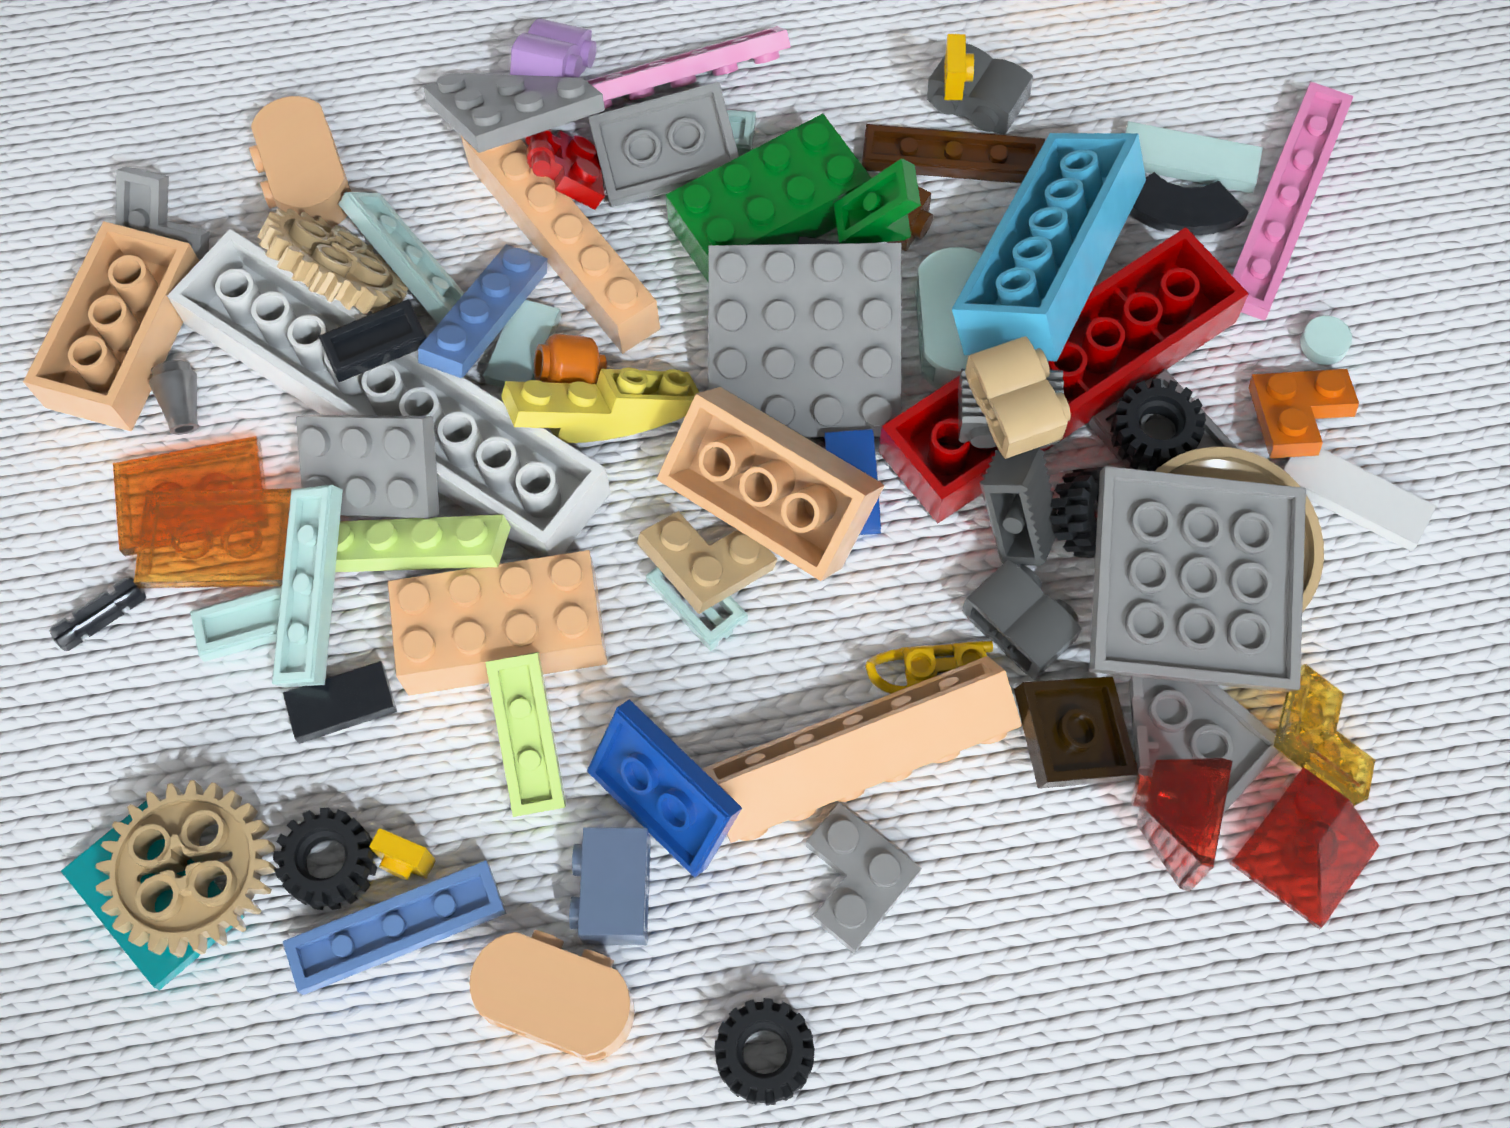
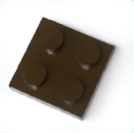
(1075, 732)

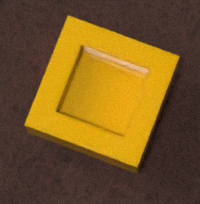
(957, 67)
(401, 856)

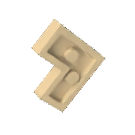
(700, 570)

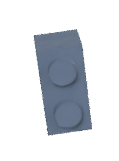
(612, 886)

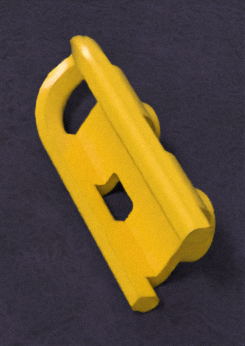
(921, 661)

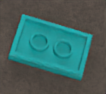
(84, 877)

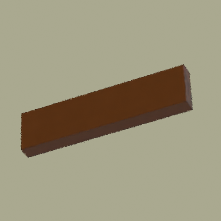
(951, 152)

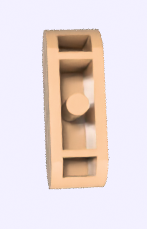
(299, 159)
(553, 995)

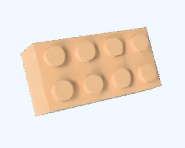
(112, 327)
(769, 482)
(465, 617)

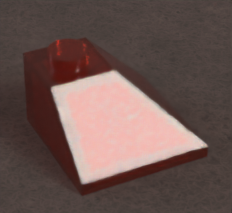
(1183, 814)
(1307, 848)

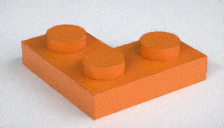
(1291, 403)

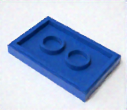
(663, 788)

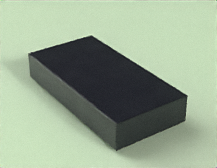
(373, 340)
(340, 703)

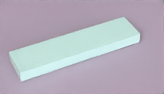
(402, 252)
(307, 586)

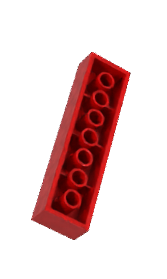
(1124, 335)

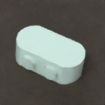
(938, 287)

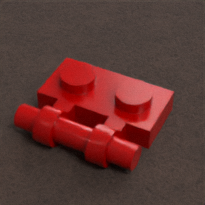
(570, 163)

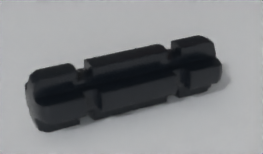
(97, 614)

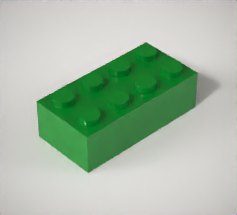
(767, 193)

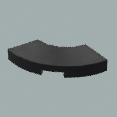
(1197, 208)

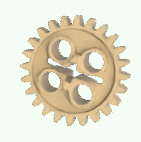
(331, 261)
(191, 913)

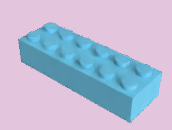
(1051, 243)

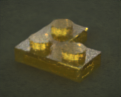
(1311, 738)

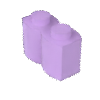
(553, 50)

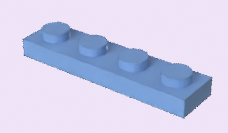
(482, 311)
(393, 928)

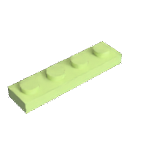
(421, 543)

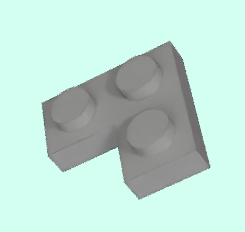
(144, 207)
(872, 872)

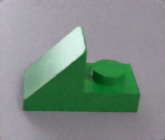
(879, 207)

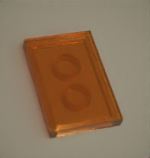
(208, 467)
(213, 538)

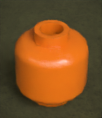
(568, 360)

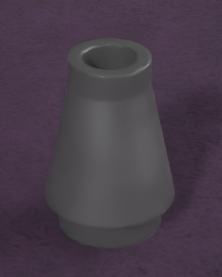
(176, 394)

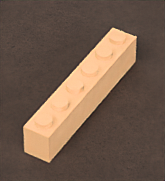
(570, 243)
(867, 747)

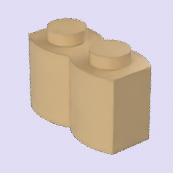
(1017, 397)

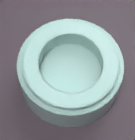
(1326, 340)

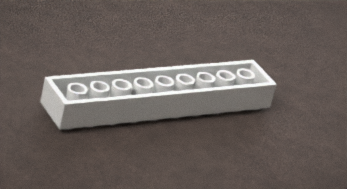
(481, 459)

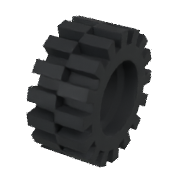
(1156, 401)
(1077, 512)
(299, 843)
(764, 1017)

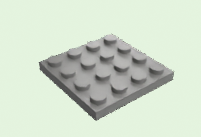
(808, 332)
(1198, 580)

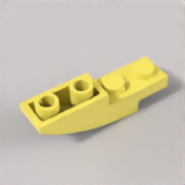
(615, 407)

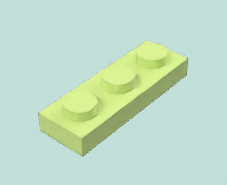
(526, 734)

